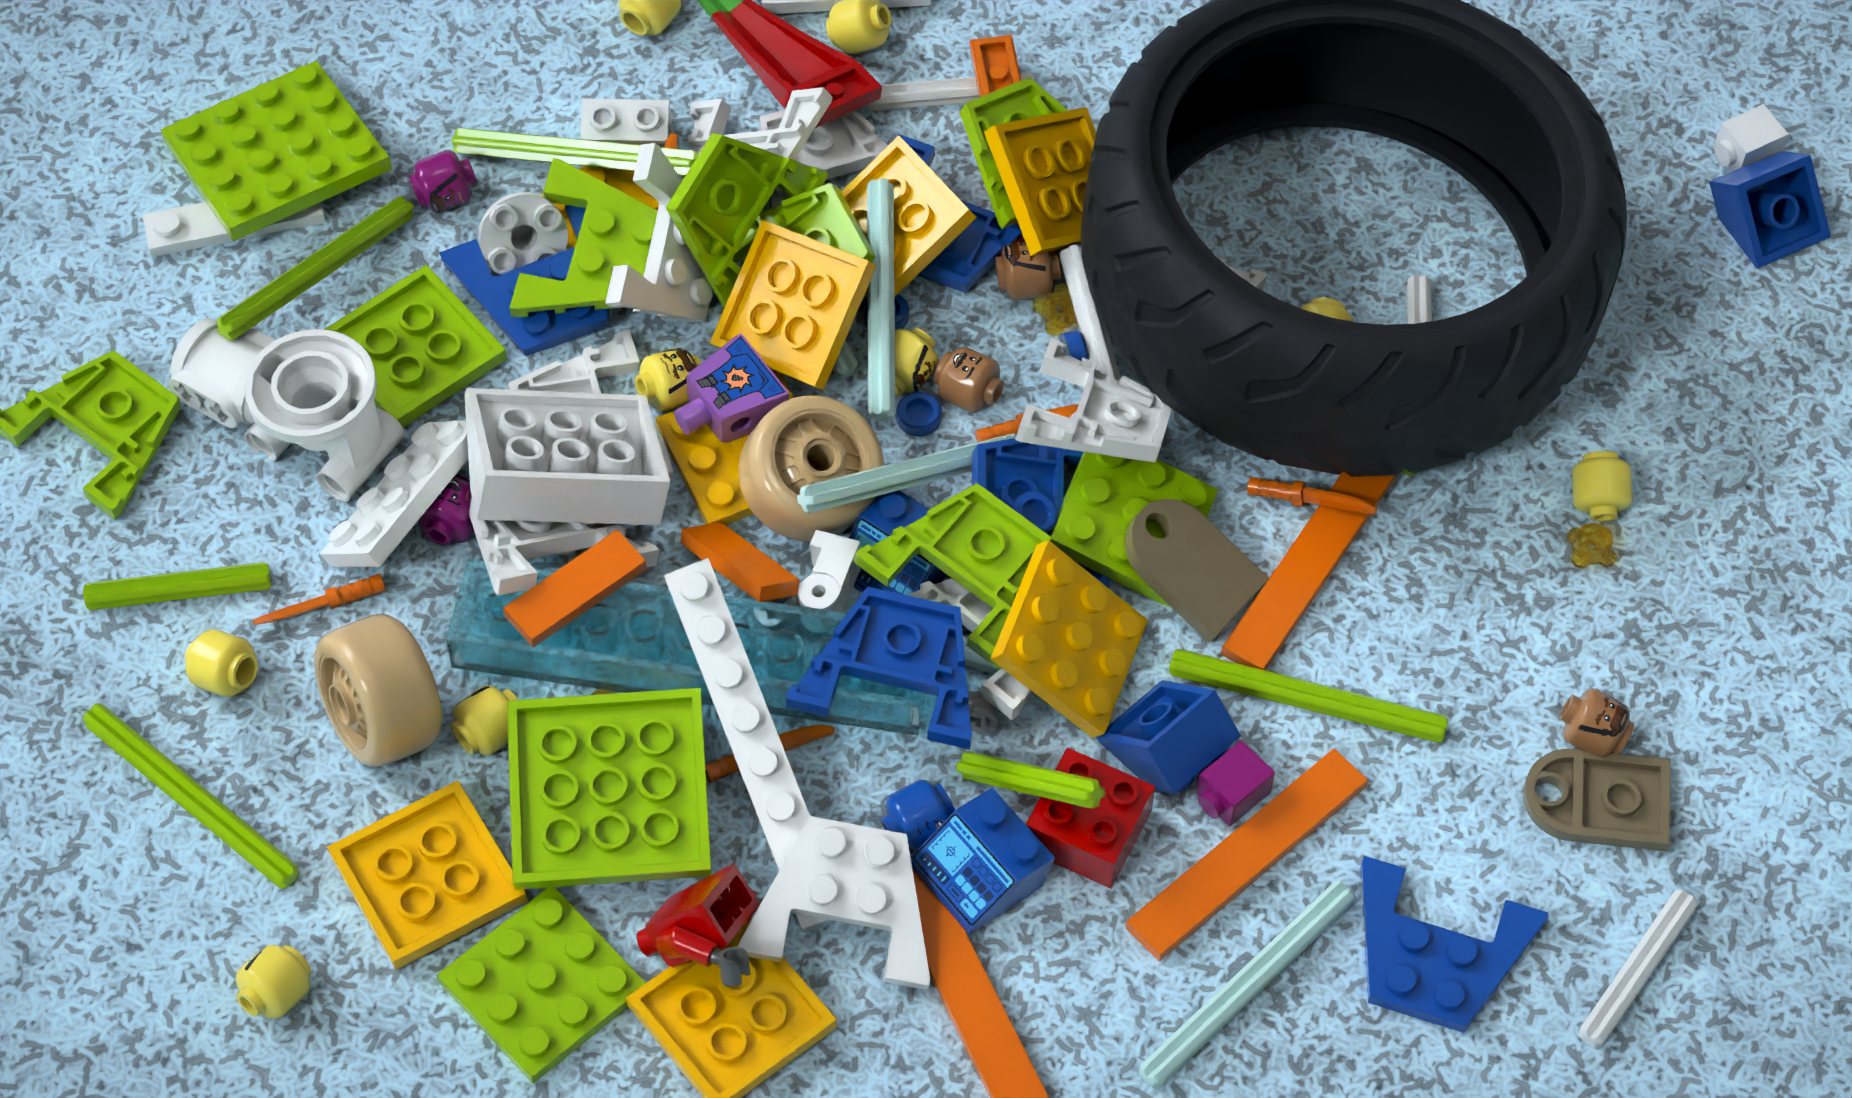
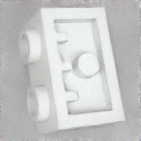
(626, 120)

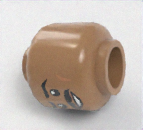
(968, 379)

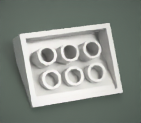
(564, 457)

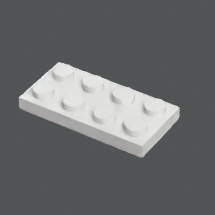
(400, 497)

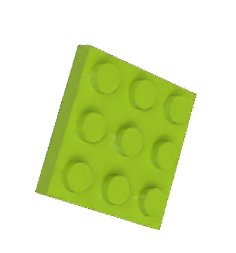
(420, 344)
(1104, 501)
(541, 983)

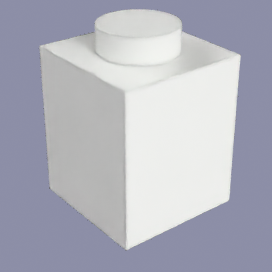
(1749, 138)

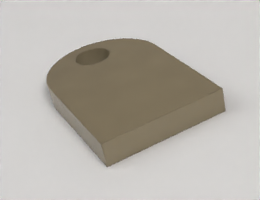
(1192, 565)
(1602, 799)

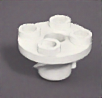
(521, 231)

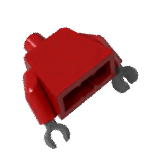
(702, 922)

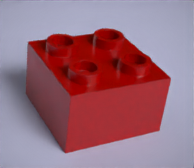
(1098, 838)

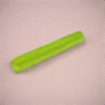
(177, 586)
(1030, 779)

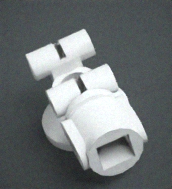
(294, 389)

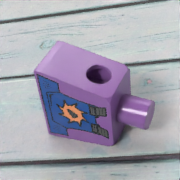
(730, 392)

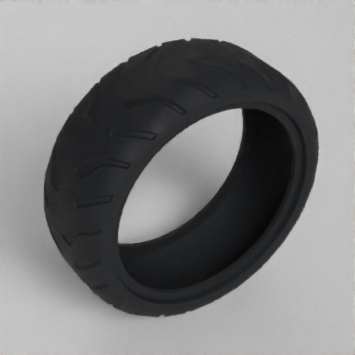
(1323, 386)

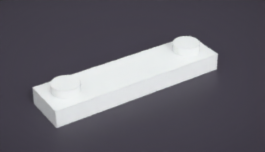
(198, 227)

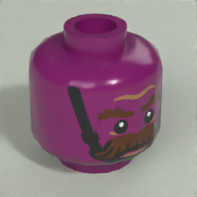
(443, 181)

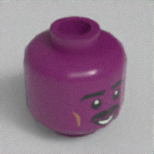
(449, 514)

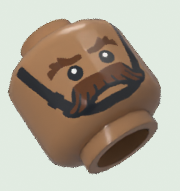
(1024, 274)
(1596, 723)

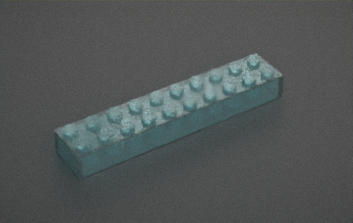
(640, 646)

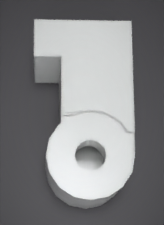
(832, 572)

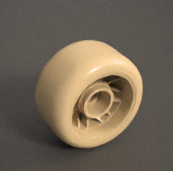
(776, 463)
(378, 690)

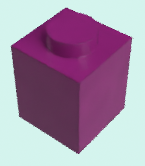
(1234, 784)

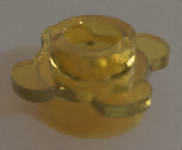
(1046, 308)
(1594, 535)

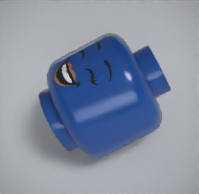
(917, 811)

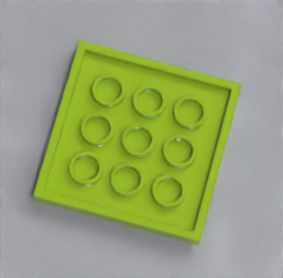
(275, 150)
(608, 789)

